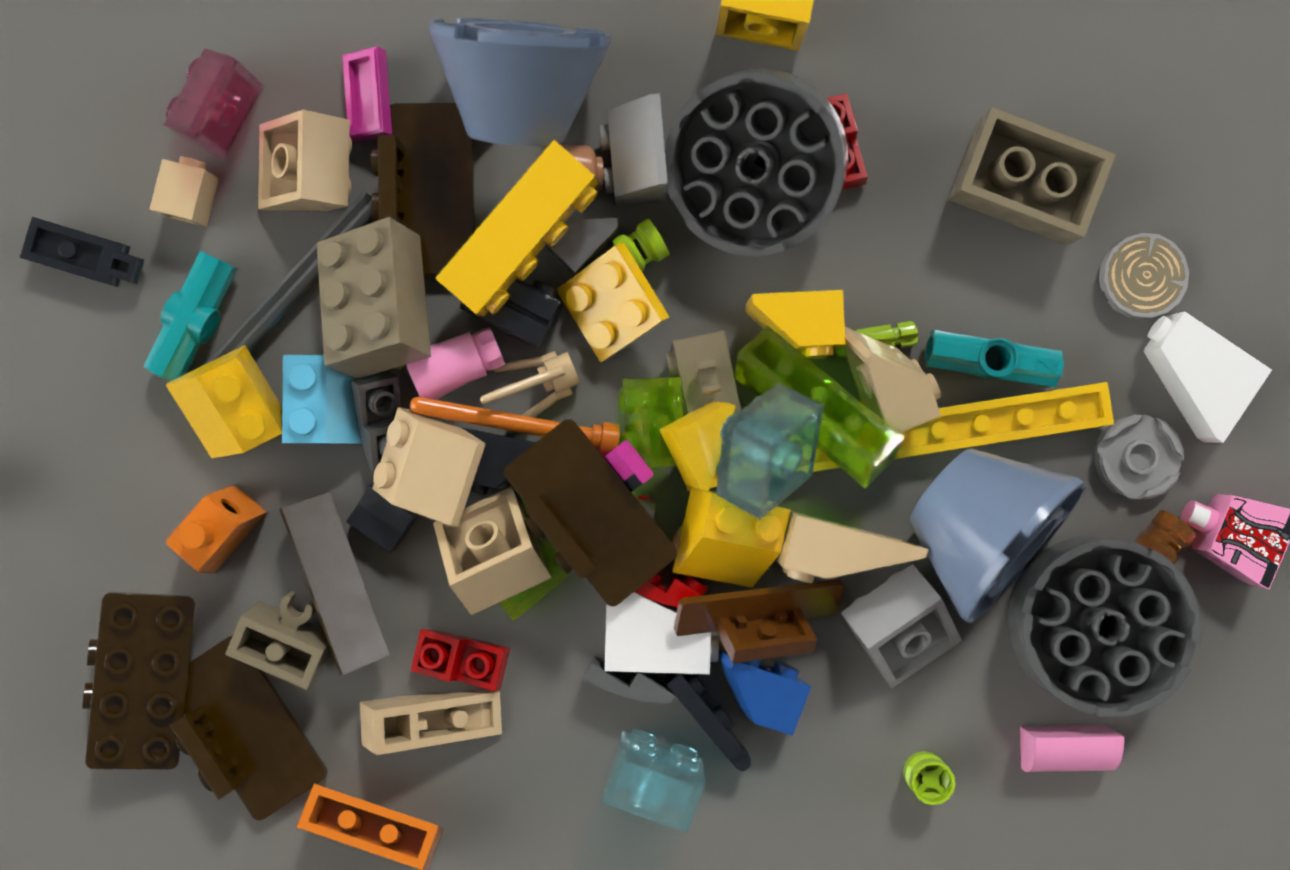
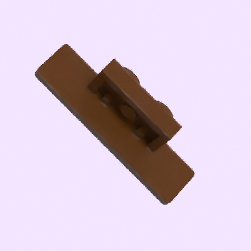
(762, 620)

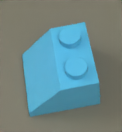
(317, 402)

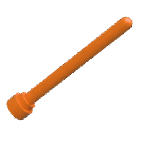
(603, 436)

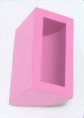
(1070, 748)

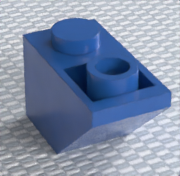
(767, 693)

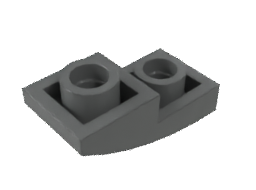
(375, 408)

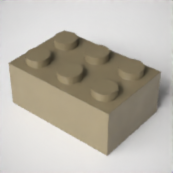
(1031, 177)
(373, 299)

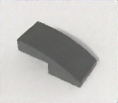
(640, 687)

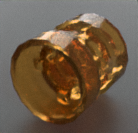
(1167, 535)

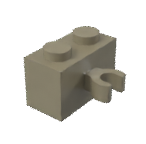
(704, 371)
(281, 642)

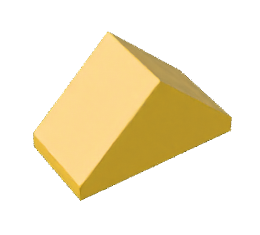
(697, 442)

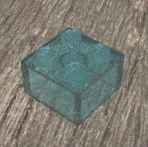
(768, 450)
(654, 780)

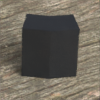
(381, 520)

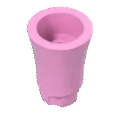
(456, 363)

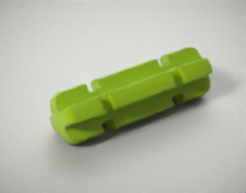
(904, 334)

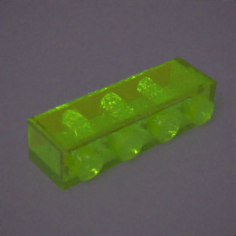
(848, 429)

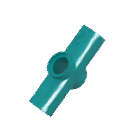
(190, 317)
(1018, 361)

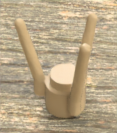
(556, 374)

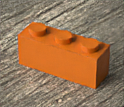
(370, 827)

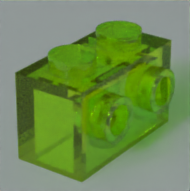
(647, 407)

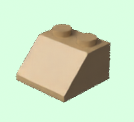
(304, 163)
(891, 382)
(428, 466)
(491, 552)

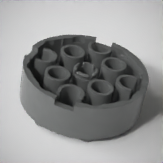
(793, 133)
(1147, 633)

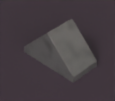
(584, 242)

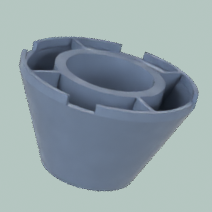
(517, 77)
(987, 522)

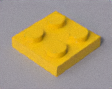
(612, 302)

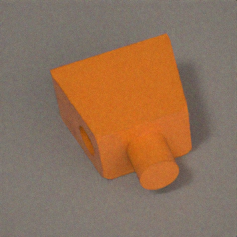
(212, 531)

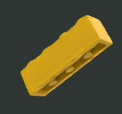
(518, 230)

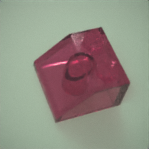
(213, 102)

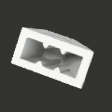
(1204, 374)
(644, 640)

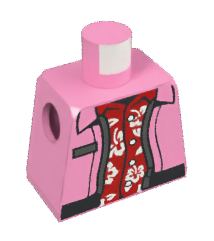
(1240, 536)

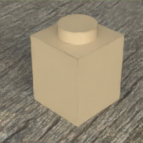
(184, 191)

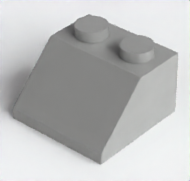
(637, 152)
(902, 625)

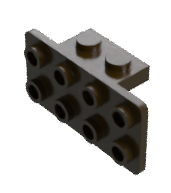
(427, 179)
(588, 514)
(138, 680)
(244, 735)

